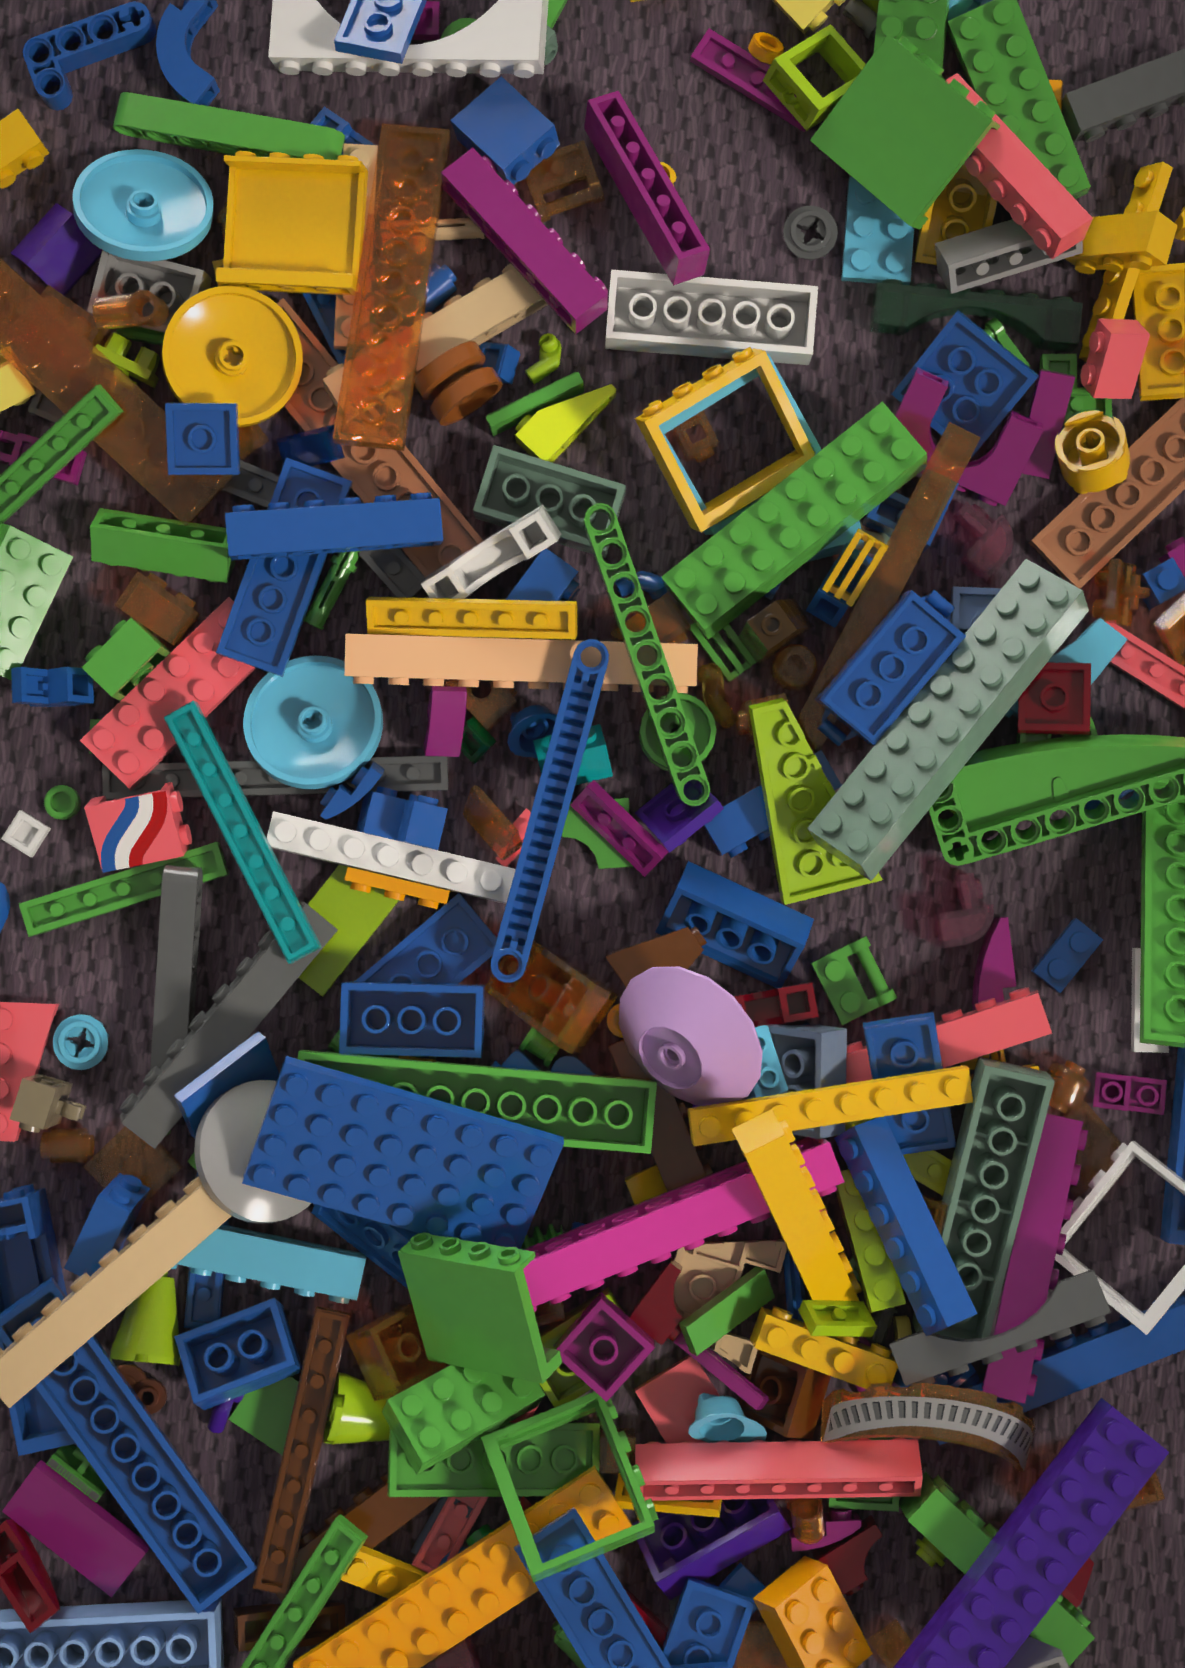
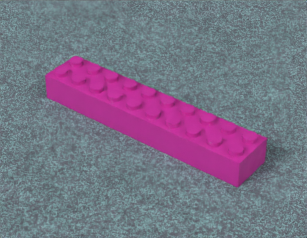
(661, 1226)

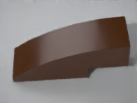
(252, 1620)

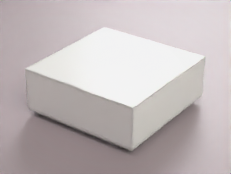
(26, 833)

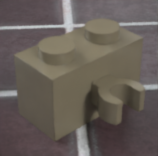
(43, 1103)

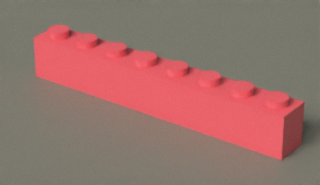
(780, 1469)

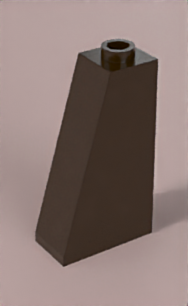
(774, 629)

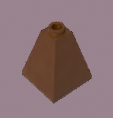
(668, 950)

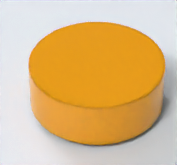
(765, 47)

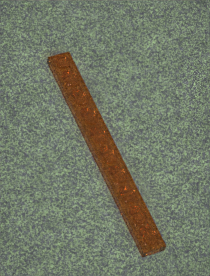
(896, 565)

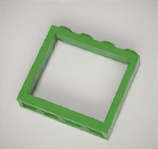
(619, 1446)

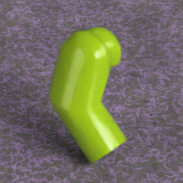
(548, 358)

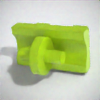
(141, 369)

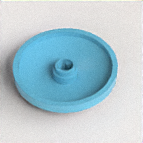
(143, 205)
(312, 723)

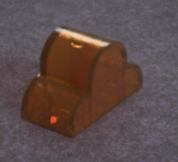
(554, 997)

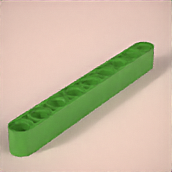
(646, 637)

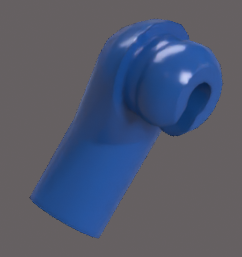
(649, 583)

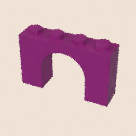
(990, 475)

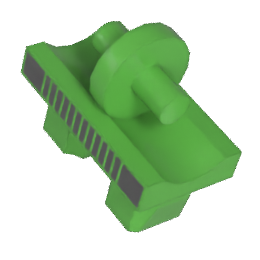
(76, 1469)

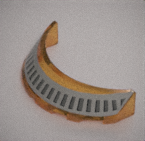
(932, 1414)

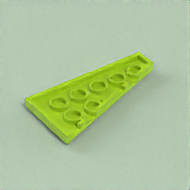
(793, 797)

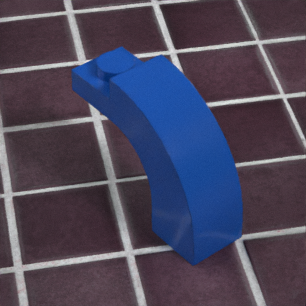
(173, 50)

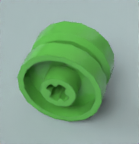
(701, 726)

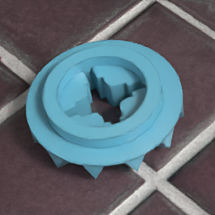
(67, 1050)

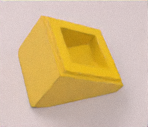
(645, 1184)

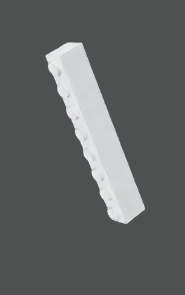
(390, 857)

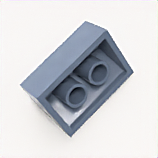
(810, 1060)

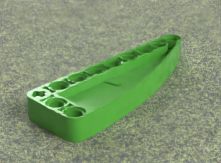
(1050, 775)

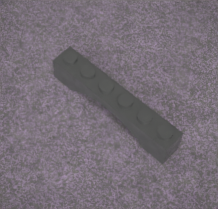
(1071, 1303)

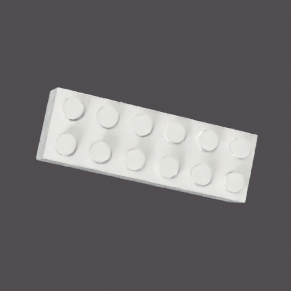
(710, 317)

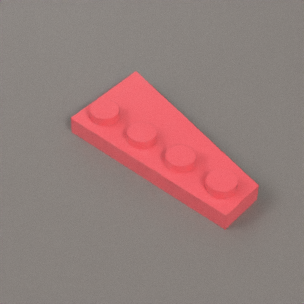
(22, 1043)

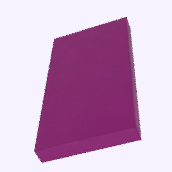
(76, 1528)

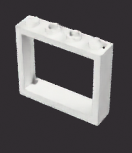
(1081, 1210)

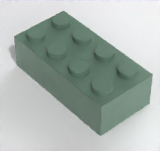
(522, 483)

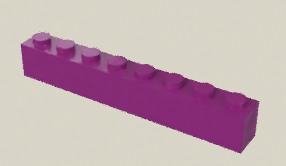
(1034, 1252)

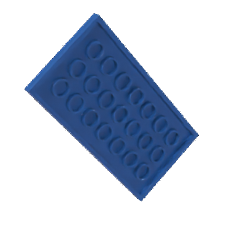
(400, 1157)

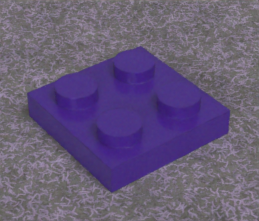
(672, 819)

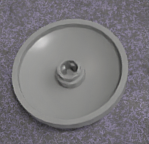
(223, 1151)

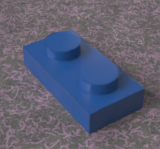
(1067, 955)

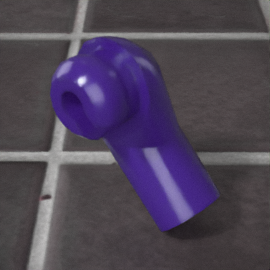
(220, 1414)

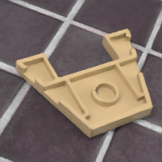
(712, 1270)

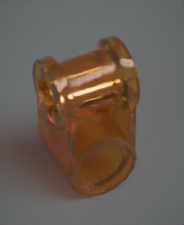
(806, 1519)

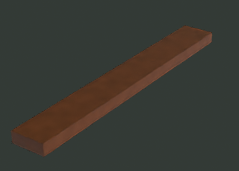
(302, 1450)

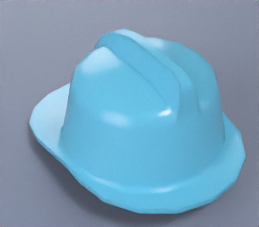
(723, 1419)

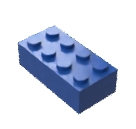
(412, 1019)

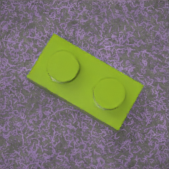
(837, 1318)

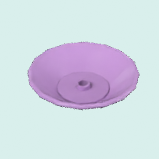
(690, 1036)

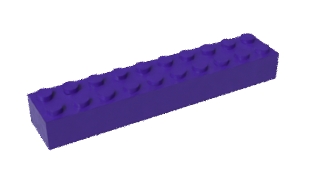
(1040, 1546)

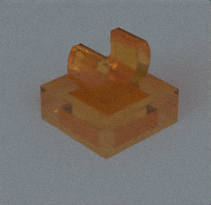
(250, 440)

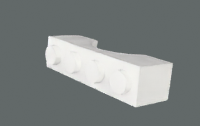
(492, 556)

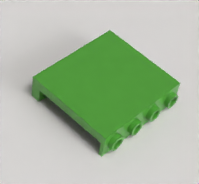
(904, 129)
(476, 1306)

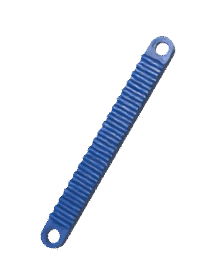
(549, 810)

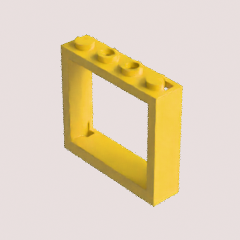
(690, 394)

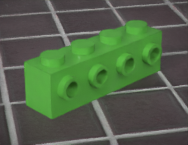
(160, 545)

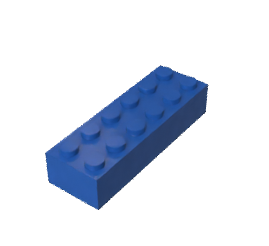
(333, 528)

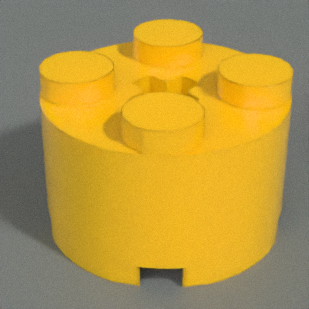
(1092, 452)

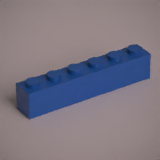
(905, 1225)

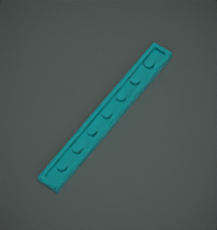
(242, 832)

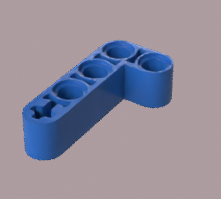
(91, 49)

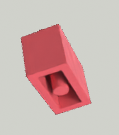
(1114, 358)

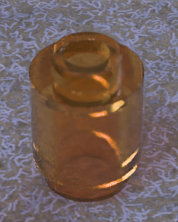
(67, 1145)

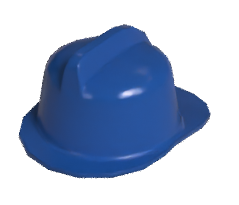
(529, 725)

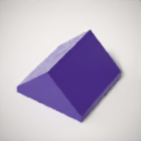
(57, 250)

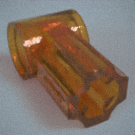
(127, 310)

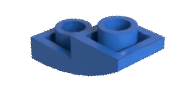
(345, 796)

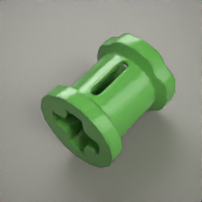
(539, 1046)

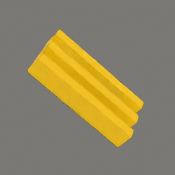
(840, 592)

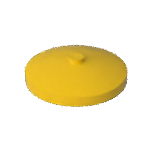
(233, 349)

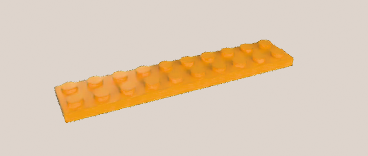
(463, 1590)

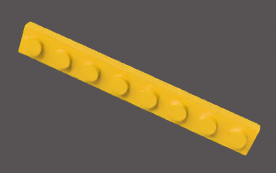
(836, 1103)

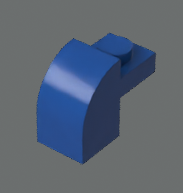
(824, 604)
(51, 687)

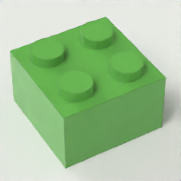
(125, 658)

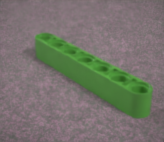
(221, 128)

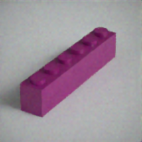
(646, 188)
(525, 240)

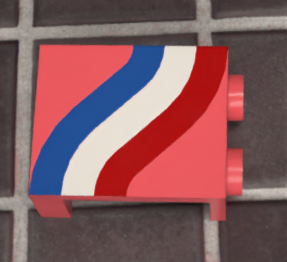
(138, 828)

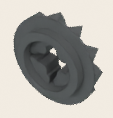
(804, 218)

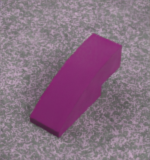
(994, 964)

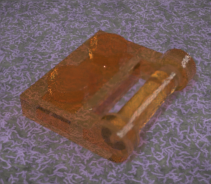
(561, 170)

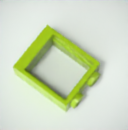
(786, 80)

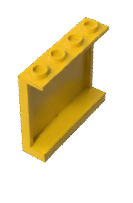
(294, 223)

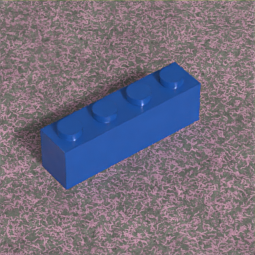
(748, 818)

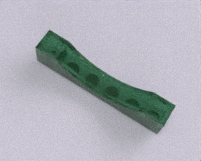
(1043, 322)

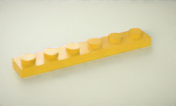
(1118, 286)
(472, 617)

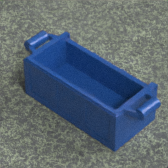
(890, 668)

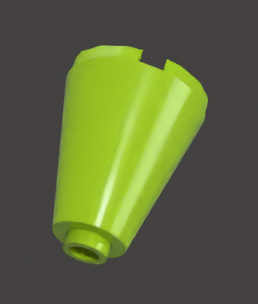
(150, 1327)
(355, 1414)

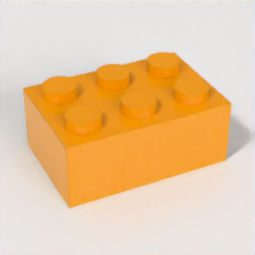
(812, 1619)

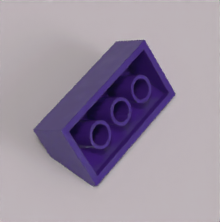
(704, 1544)

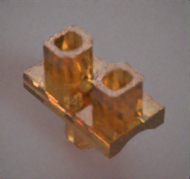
(1122, 593)

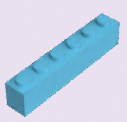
(278, 1262)

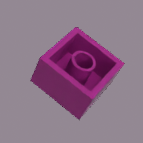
(604, 1346)

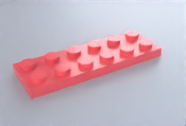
(134, 733)

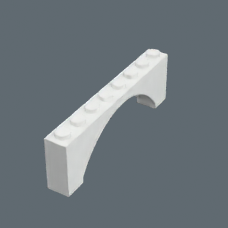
(501, 41)

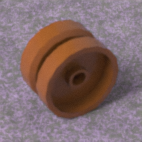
(457, 383)

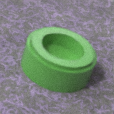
(62, 802)

